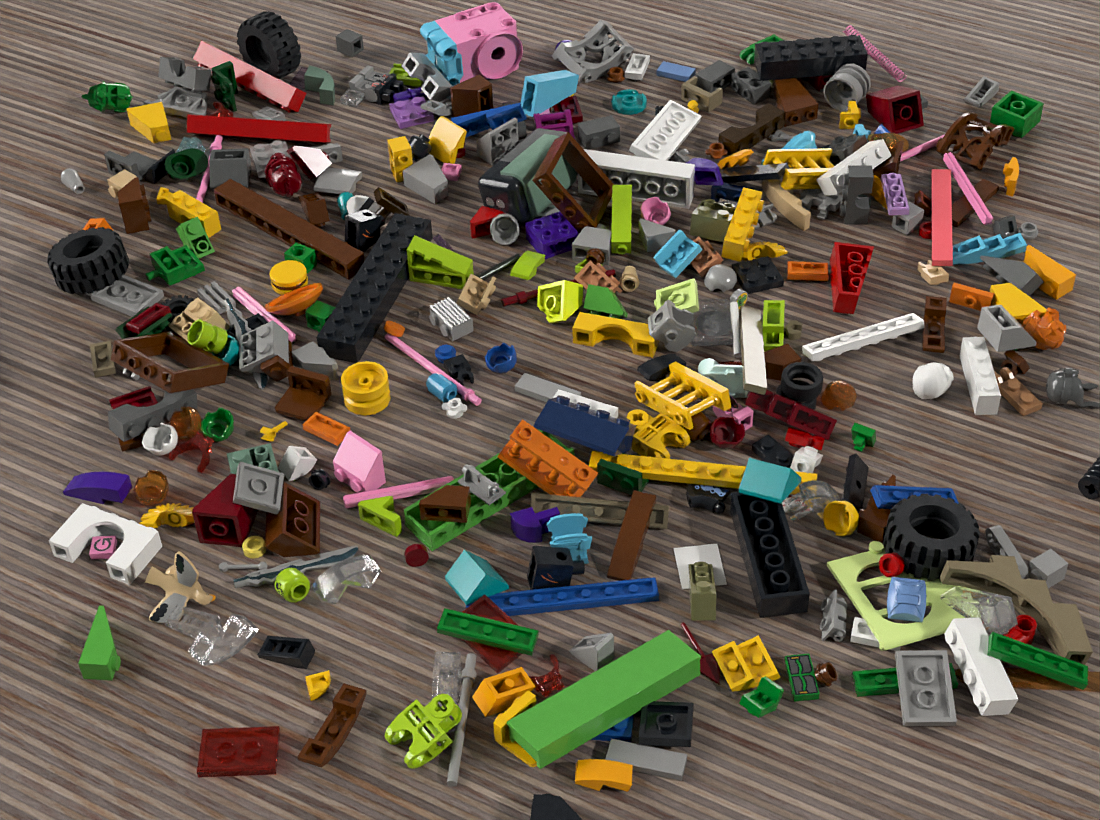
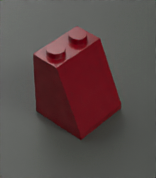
(896, 108)
(220, 520)

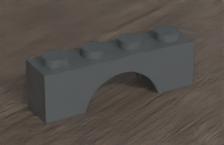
(190, 78)
(133, 421)

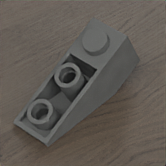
(1013, 272)

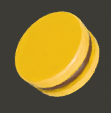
(288, 276)

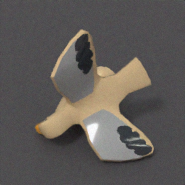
(180, 584)

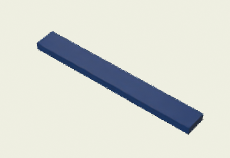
(577, 597)

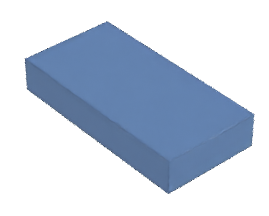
(675, 71)

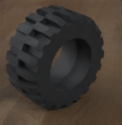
(269, 44)
(88, 260)
(933, 517)

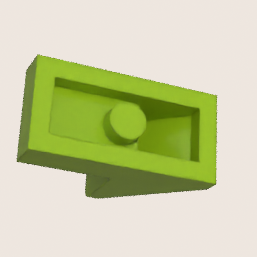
(381, 514)

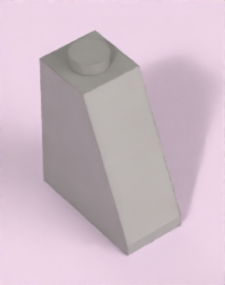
(426, 179)

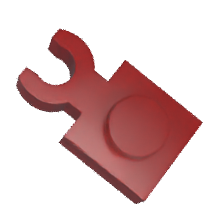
(800, 438)

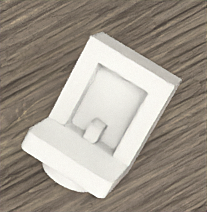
(806, 460)

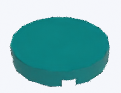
(629, 102)

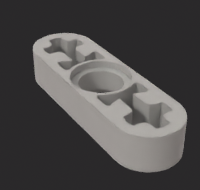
(1002, 545)

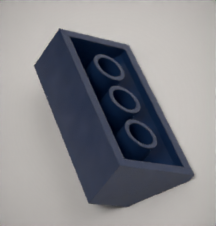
(586, 426)

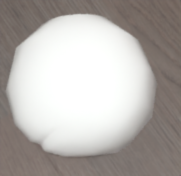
(160, 439)

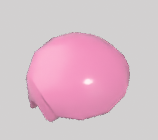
(655, 211)

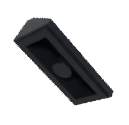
(157, 170)

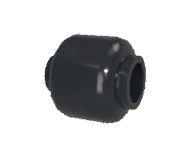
(419, 147)

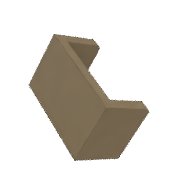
(706, 100)

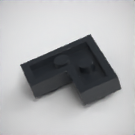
(772, 452)

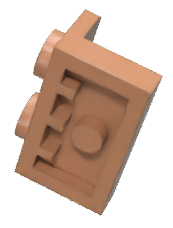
(705, 258)
(596, 275)

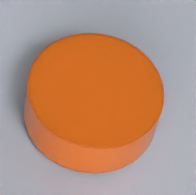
(394, 329)

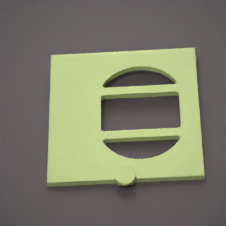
(890, 633)

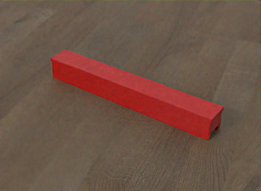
(258, 128)

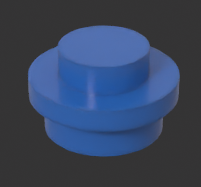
(445, 352)

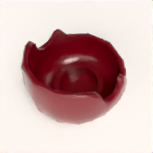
(726, 432)

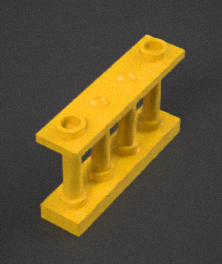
(798, 159)
(685, 380)

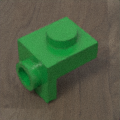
(763, 699)

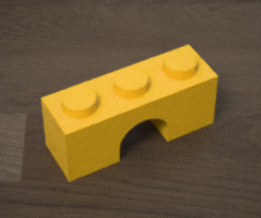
(185, 207)

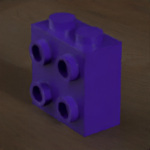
(551, 234)

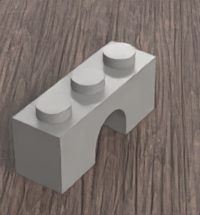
(435, 84)

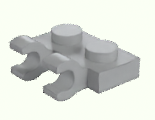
(825, 203)

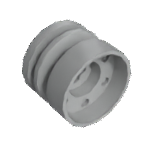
(847, 85)

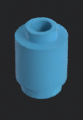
(441, 387)

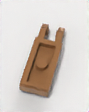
(1017, 393)

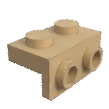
(475, 294)

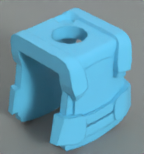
(568, 534)

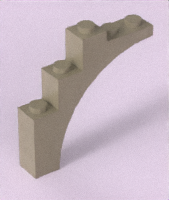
(1055, 621)

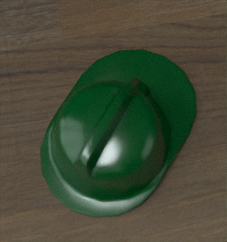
(186, 164)

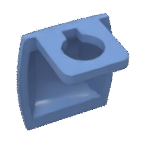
(906, 599)

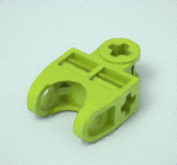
(437, 721)

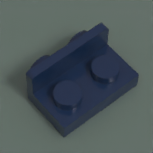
(726, 192)

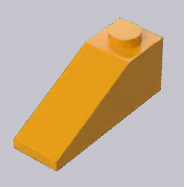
(1055, 277)

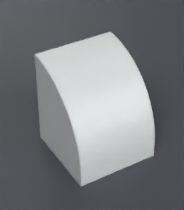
(296, 462)

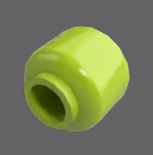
(292, 585)

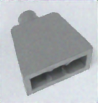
(590, 239)

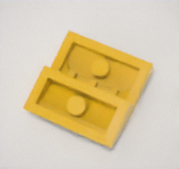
(446, 140)
(745, 664)

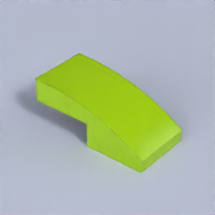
(527, 265)

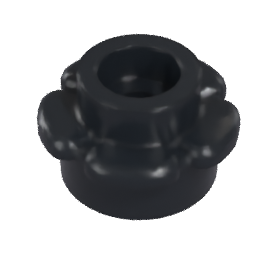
(319, 479)

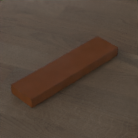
(963, 209)

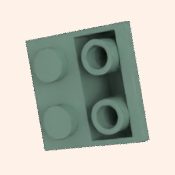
(259, 456)

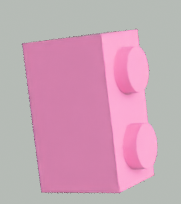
(359, 464)

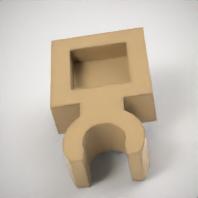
(932, 274)

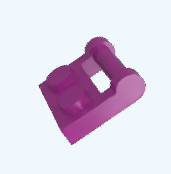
(565, 127)

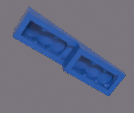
(491, 118)

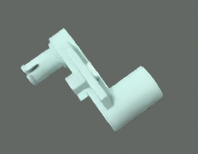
(725, 375)

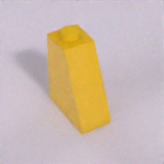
(150, 121)
(1015, 301)

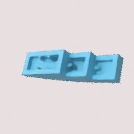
(972, 249)

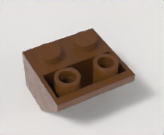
(471, 96)
(134, 207)

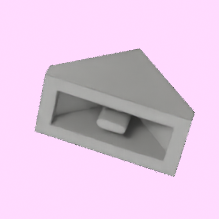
(654, 235)
(595, 650)

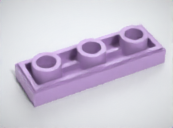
(895, 194)

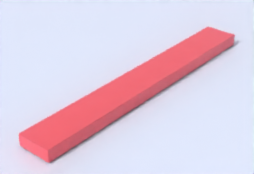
(941, 217)

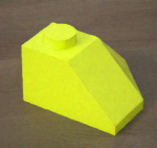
(559, 300)

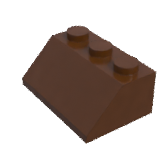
(296, 526)

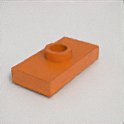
(807, 271)
(970, 297)
(326, 428)

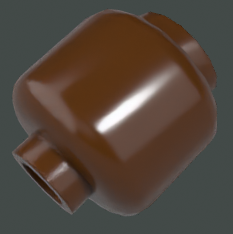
(700, 427)

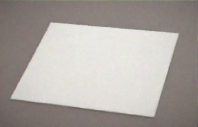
(700, 553)

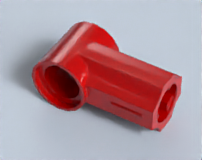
(1024, 630)

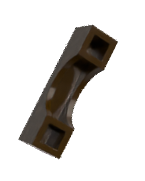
(767, 121)

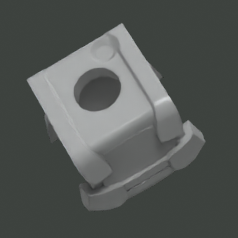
(672, 326)

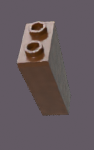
(794, 101)

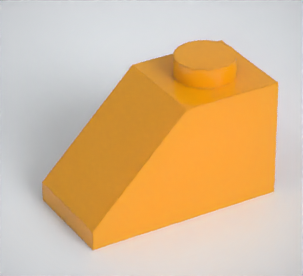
(499, 691)

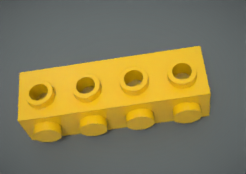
(742, 223)

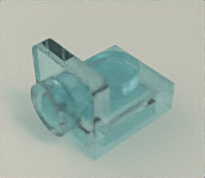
(188, 143)

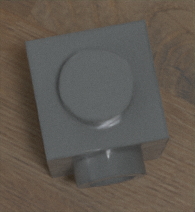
(349, 43)

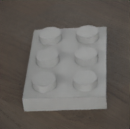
(262, 154)
(128, 296)
(925, 688)

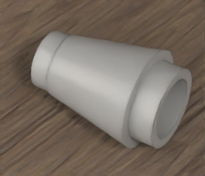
(72, 180)

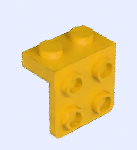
(501, 729)

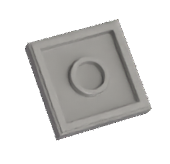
(258, 488)

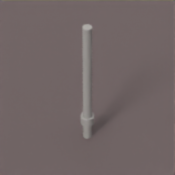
(468, 678)

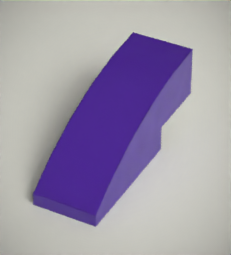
(706, 172)
(99, 487)

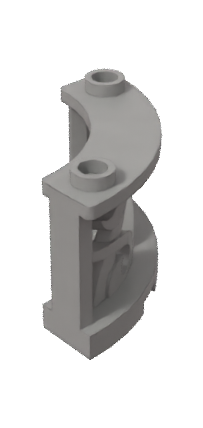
(569, 52)

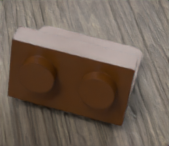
(305, 395)

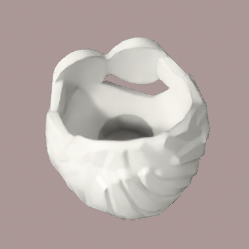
(932, 380)

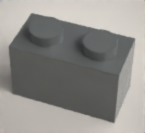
(715, 76)
(599, 132)

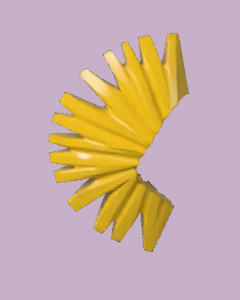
(763, 249)
(172, 515)

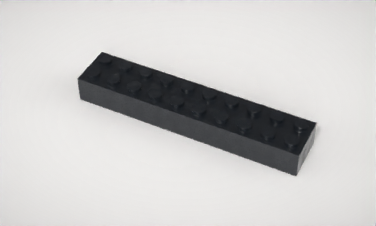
(372, 290)

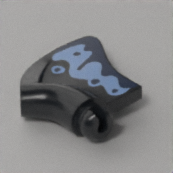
(707, 497)

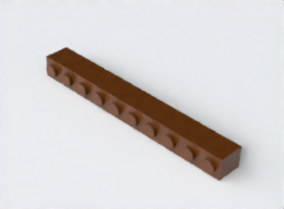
(289, 227)

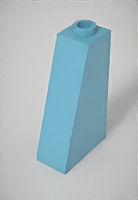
(546, 90)

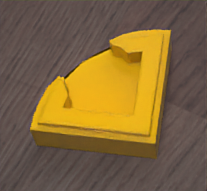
(162, 195)
(318, 684)

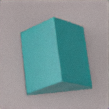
(768, 481)
(474, 577)

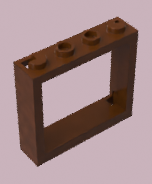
(587, 169)
(135, 356)

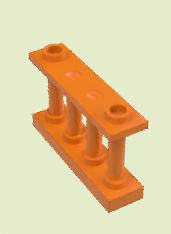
(546, 462)

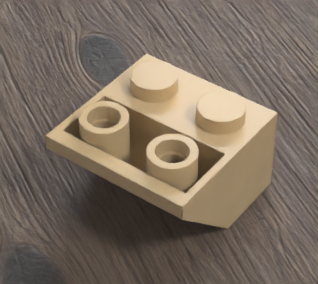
(196, 310)

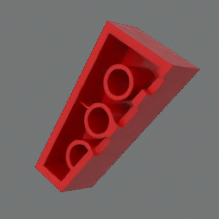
(848, 273)

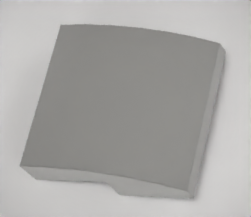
(337, 180)

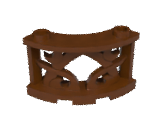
(979, 154)

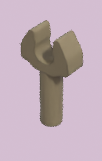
(793, 330)

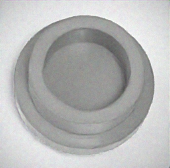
(1028, 230)

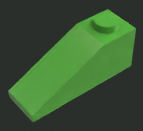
(99, 654)

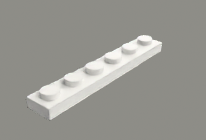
(861, 337)

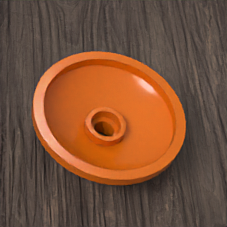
(295, 301)

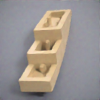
(787, 203)

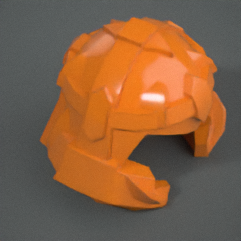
(1047, 330)

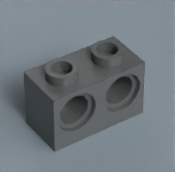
(748, 85)

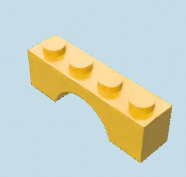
(593, 328)

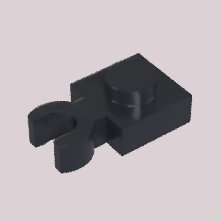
(459, 368)

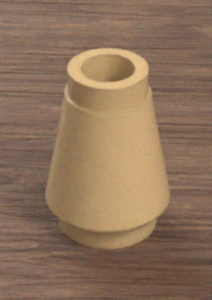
(629, 279)

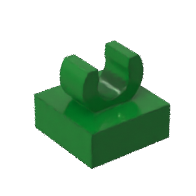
(862, 436)

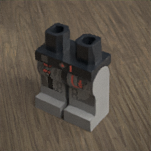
(376, 86)

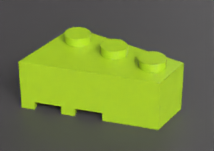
(437, 265)

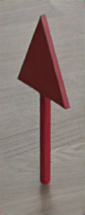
(708, 663)

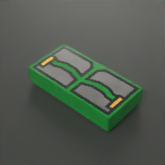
(801, 677)

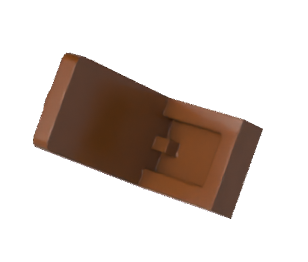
(277, 367)

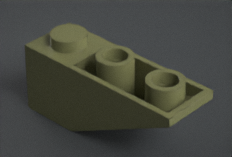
(702, 591)

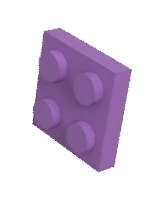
(409, 112)

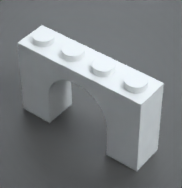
(128, 561)

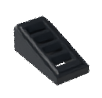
(300, 657)

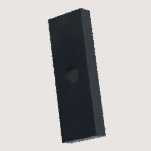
(855, 482)

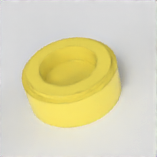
(254, 547)

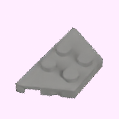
(182, 102)

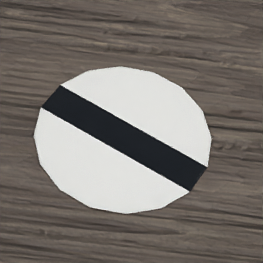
(360, 203)

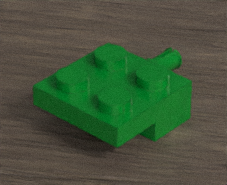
(174, 265)

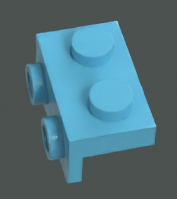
(677, 254)

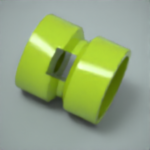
(207, 336)

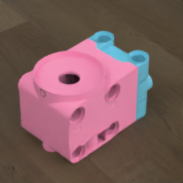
(474, 44)

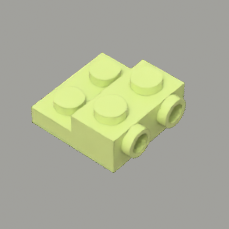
(683, 295)

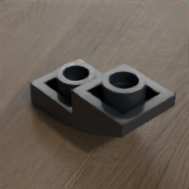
(659, 366)

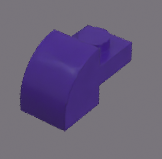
(530, 525)

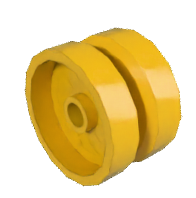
(365, 388)

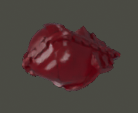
(284, 180)

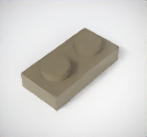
(101, 359)

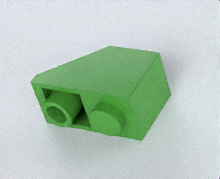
(195, 237)
(603, 300)

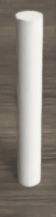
(735, 329)

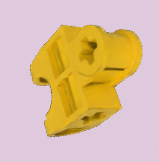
(654, 435)

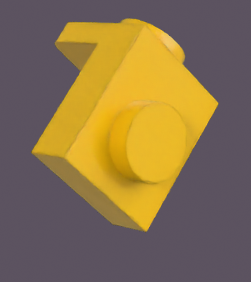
(851, 117)

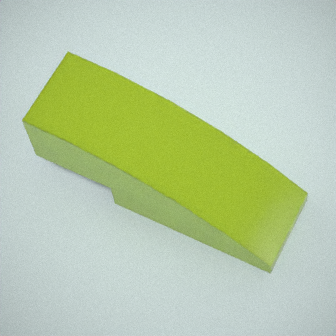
(773, 324)

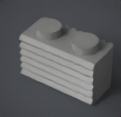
(450, 319)

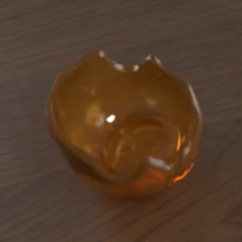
(839, 394)
(186, 422)
(151, 488)

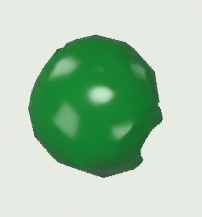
(218, 425)

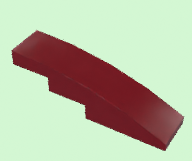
(792, 413)

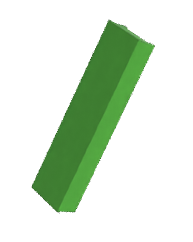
(437, 533)
(604, 698)

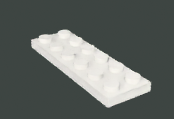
(665, 132)

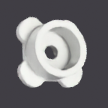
(454, 408)

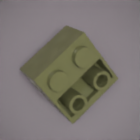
(711, 220)

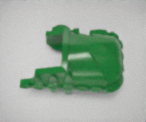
(109, 97)

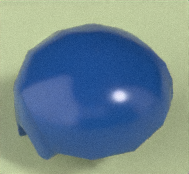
(501, 358)

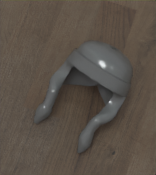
(1065, 386)

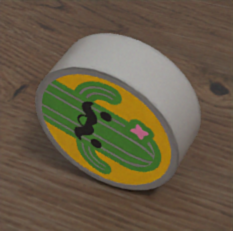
(739, 296)

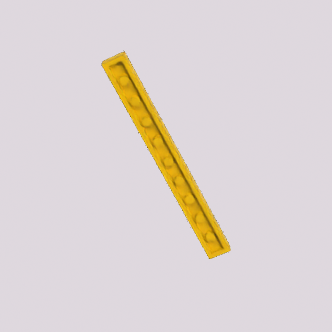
(684, 471)

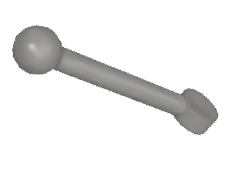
(223, 567)

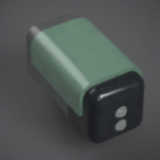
(509, 180)

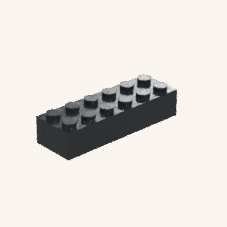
(808, 57)
(769, 556)

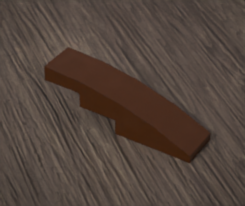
(631, 536)

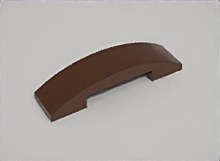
(934, 324)
(335, 728)

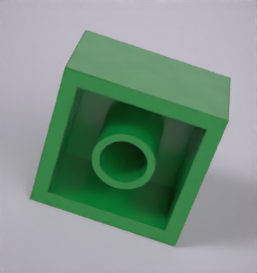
(1017, 111)

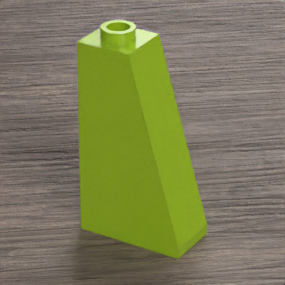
(621, 219)

